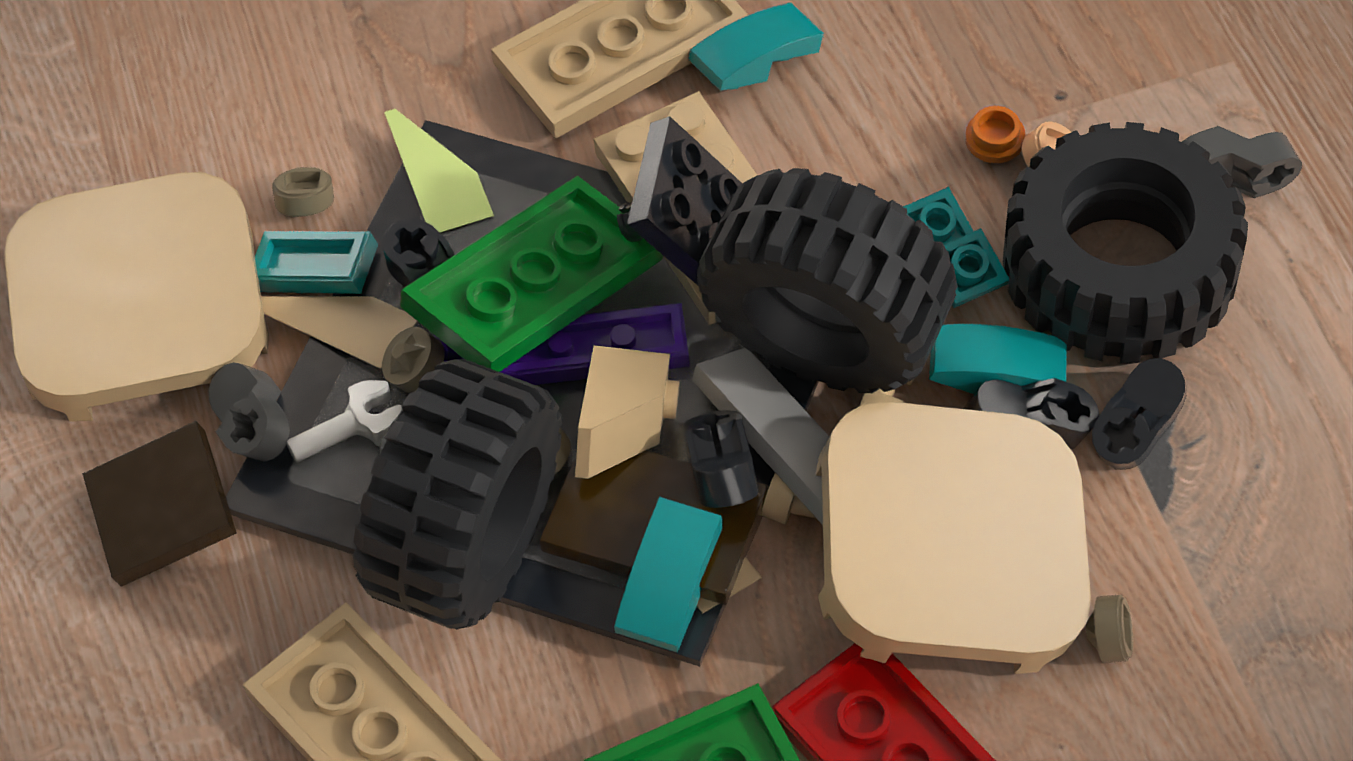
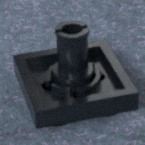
(677, 196)

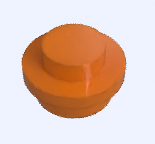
(995, 135)

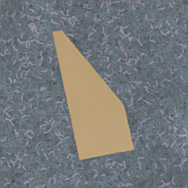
(348, 323)

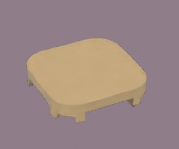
(132, 291)
(953, 535)

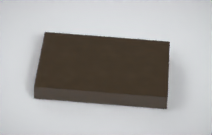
(607, 515)

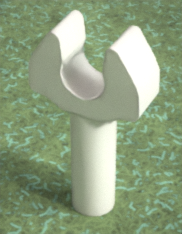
(352, 422)

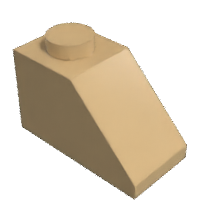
(623, 407)

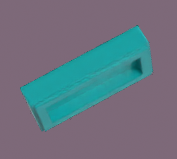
(314, 261)

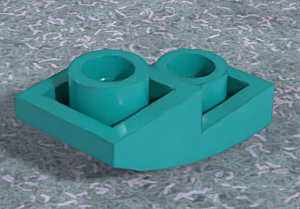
(746, 48)
(972, 256)
(977, 353)
(668, 574)

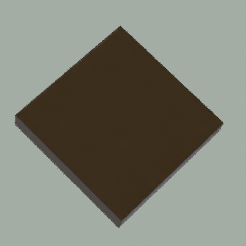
(159, 503)

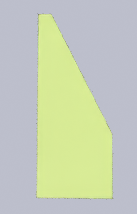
(443, 184)

